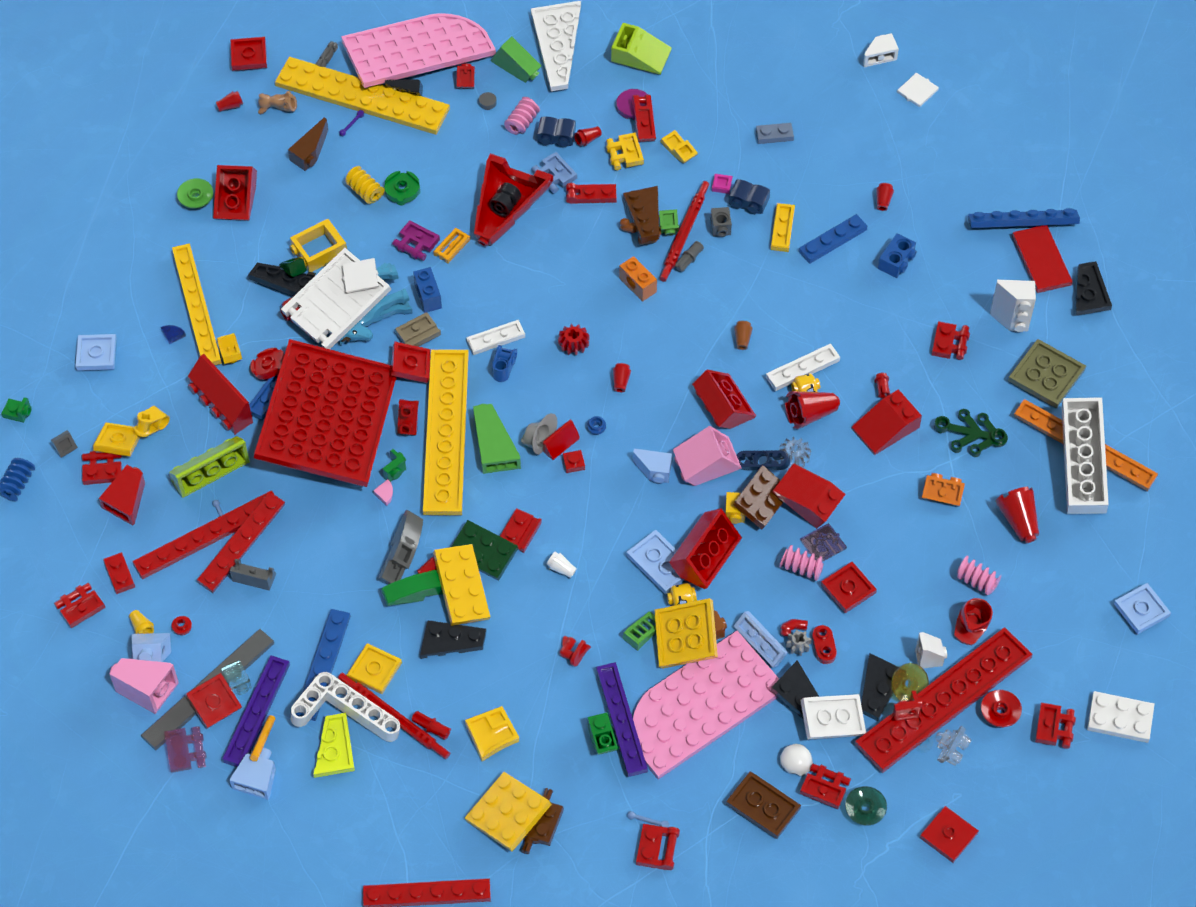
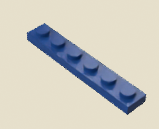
(1027, 218)
(327, 649)

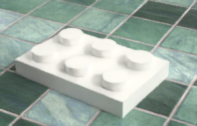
(833, 716)
(1121, 717)

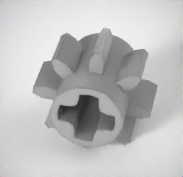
(798, 642)

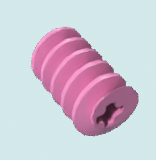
(522, 116)
(802, 562)
(978, 576)

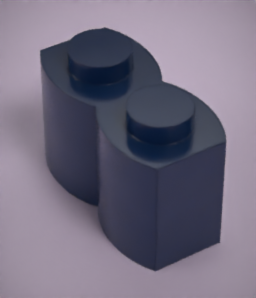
(556, 131)
(749, 196)

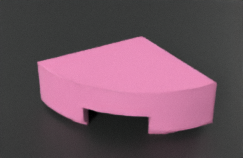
(384, 492)

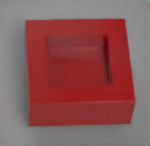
(573, 461)

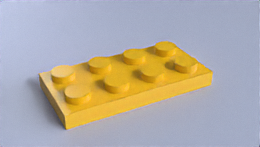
(461, 584)

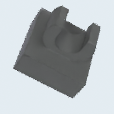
(64, 443)

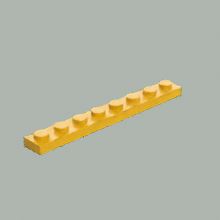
(196, 303)

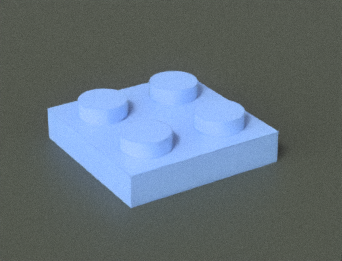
(96, 352)
(1142, 608)

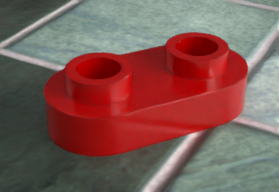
(824, 643)

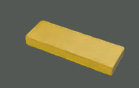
(782, 227)

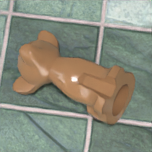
(284, 102)

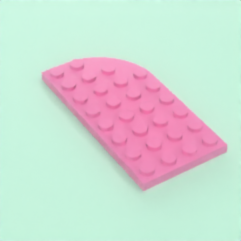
(415, 47)
(701, 704)

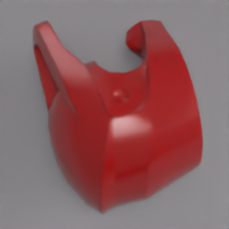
(973, 621)

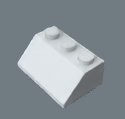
(1014, 304)

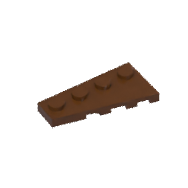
(644, 212)

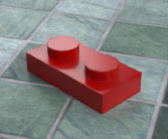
(119, 573)

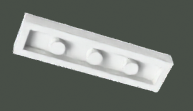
(807, 364)

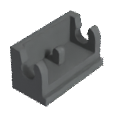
(252, 575)

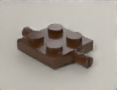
(546, 826)

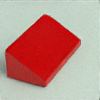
(560, 440)

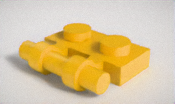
(630, 150)

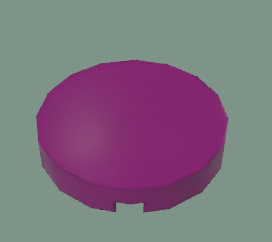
(624, 102)

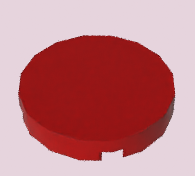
(267, 363)

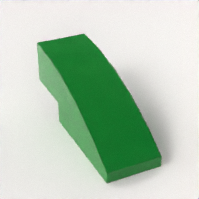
(412, 588)

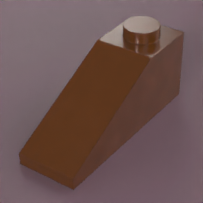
(308, 148)

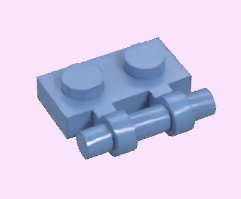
(559, 169)

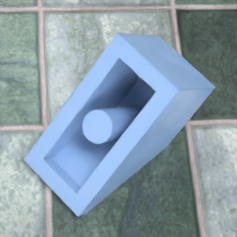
(653, 464)

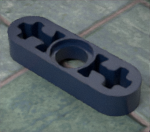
(770, 464)

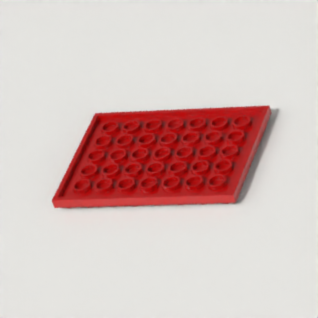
(326, 413)

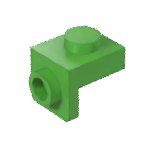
(669, 222)

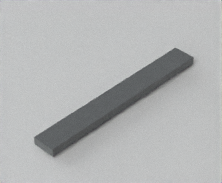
(183, 710)

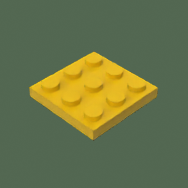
(686, 633)
(508, 811)

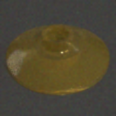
(916, 677)

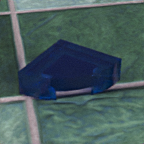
(172, 333)

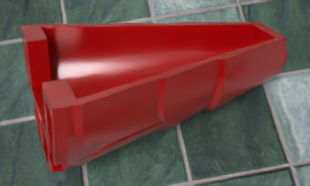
(490, 226)

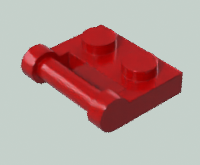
(650, 846)

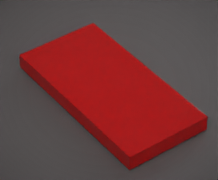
(1042, 258)

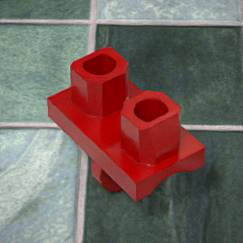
(407, 417)

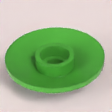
(195, 187)

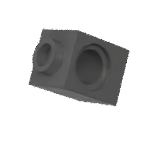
(721, 221)

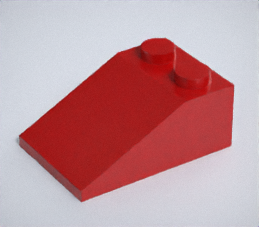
(234, 192)
(887, 422)
(808, 494)

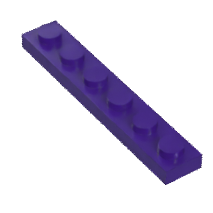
(256, 711)
(621, 719)

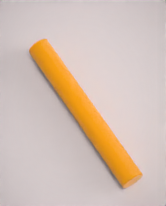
(262, 738)

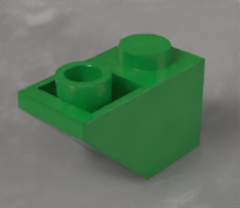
(602, 734)

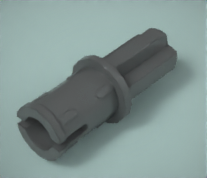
(689, 256)

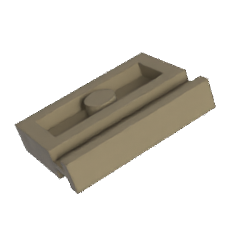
(418, 330)

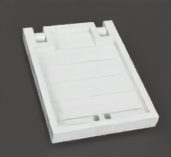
(328, 307)

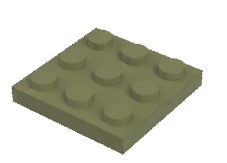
(1047, 373)

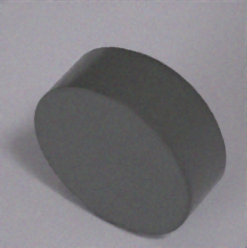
(487, 101)

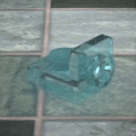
(237, 678)

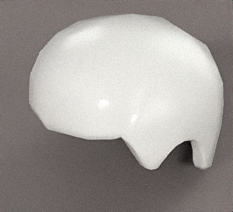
(796, 759)

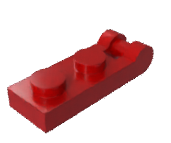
(644, 118)
(591, 193)

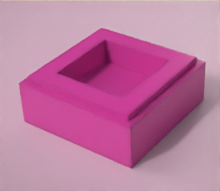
(722, 183)

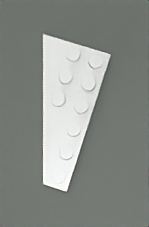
(556, 35)

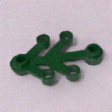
(973, 432)

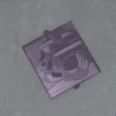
(823, 542)

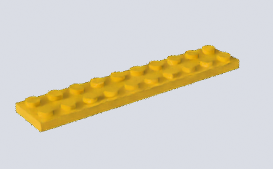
(349, 92)
(446, 433)

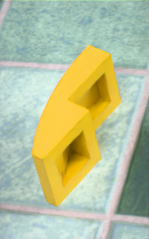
(678, 147)

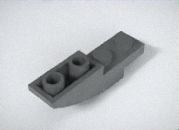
(403, 548)

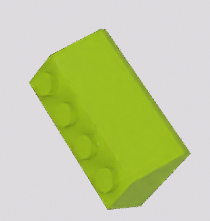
(209, 466)

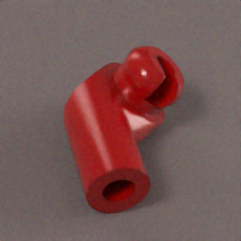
(793, 624)

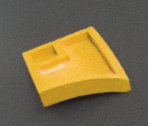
(491, 732)

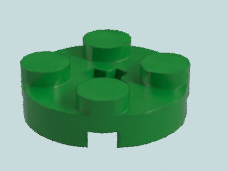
(405, 195)

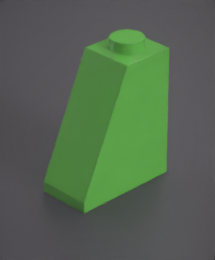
(516, 61)

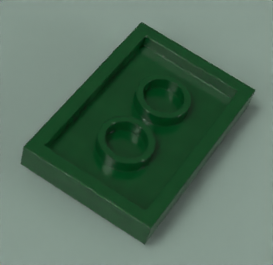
(490, 550)

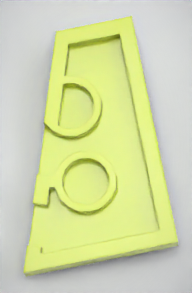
(335, 747)

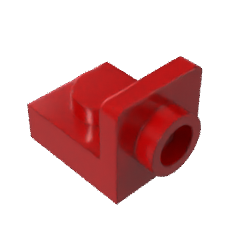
(465, 76)
(907, 709)

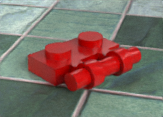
(944, 339)
(100, 472)
(82, 608)
(1048, 725)
(823, 790)

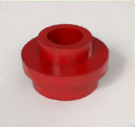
(181, 630)

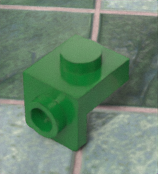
(396, 467)

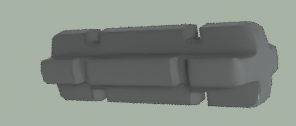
(327, 54)

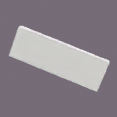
(497, 336)

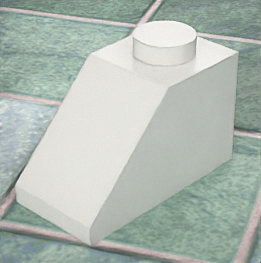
(881, 50)
(930, 651)

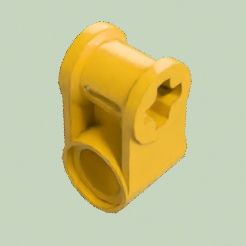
(151, 421)

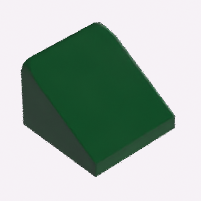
(293, 266)

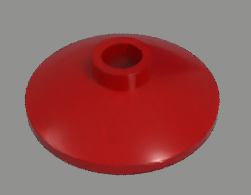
(1003, 701)

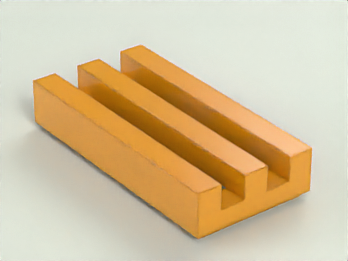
(455, 245)

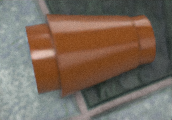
(743, 333)

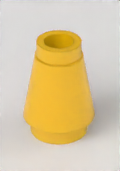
(141, 623)

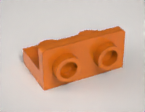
(943, 489)

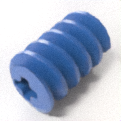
(15, 477)

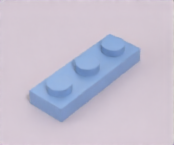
(760, 639)

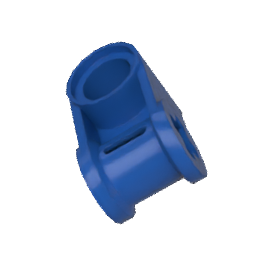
(503, 363)

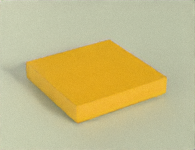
(116, 439)
(374, 668)

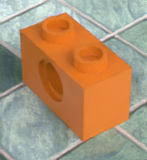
(637, 278)

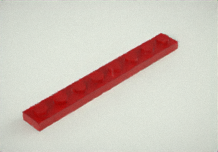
(195, 540)

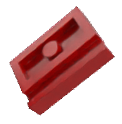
(521, 529)

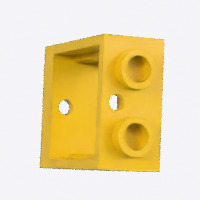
(318, 260)

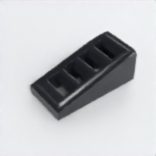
(412, 86)

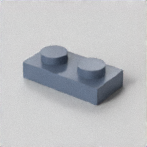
(774, 133)

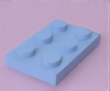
(653, 559)

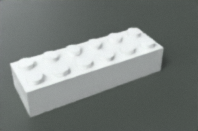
(1084, 456)

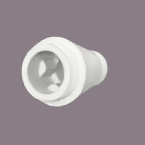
(560, 564)

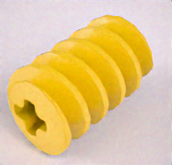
(364, 185)

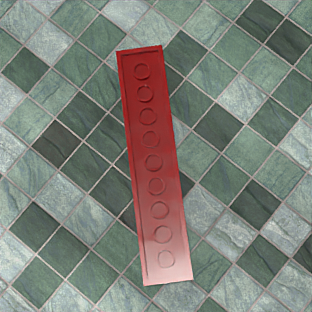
(945, 699)

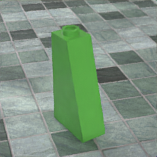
(494, 442)

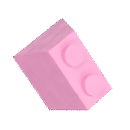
(706, 457)
(144, 681)

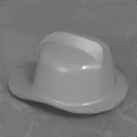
(538, 432)

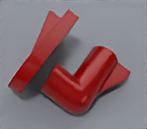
(576, 656)

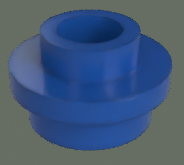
(596, 420)

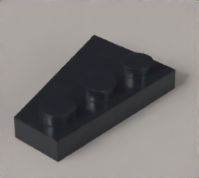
(1091, 290)
(444, 638)
(877, 686)

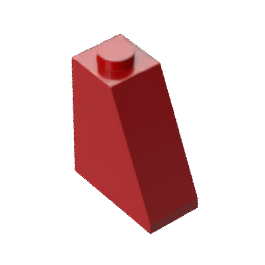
(124, 494)

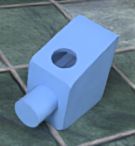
(151, 646)
(255, 777)

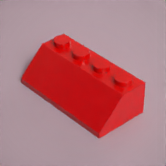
(219, 395)
(706, 548)

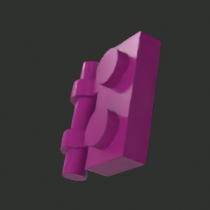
(419, 236)

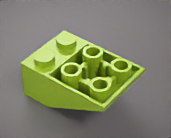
(639, 49)

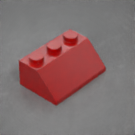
(723, 399)

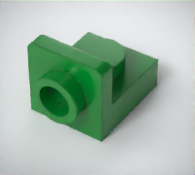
(17, 410)

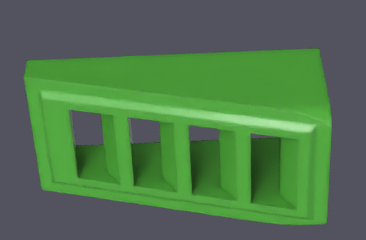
(636, 642)

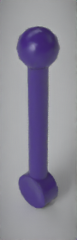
(360, 114)

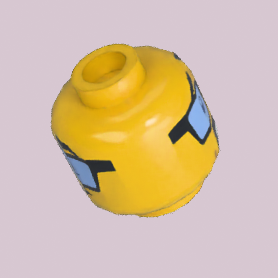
(805, 383)
(681, 594)

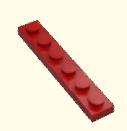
(241, 541)
(427, 893)

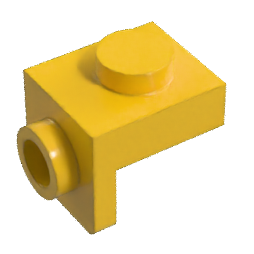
(229, 348)

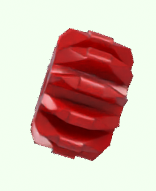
(573, 339)

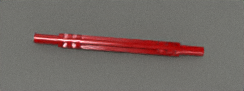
(684, 231)
(408, 726)

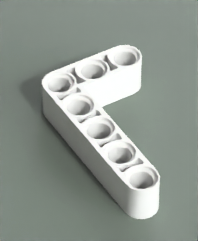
(345, 705)

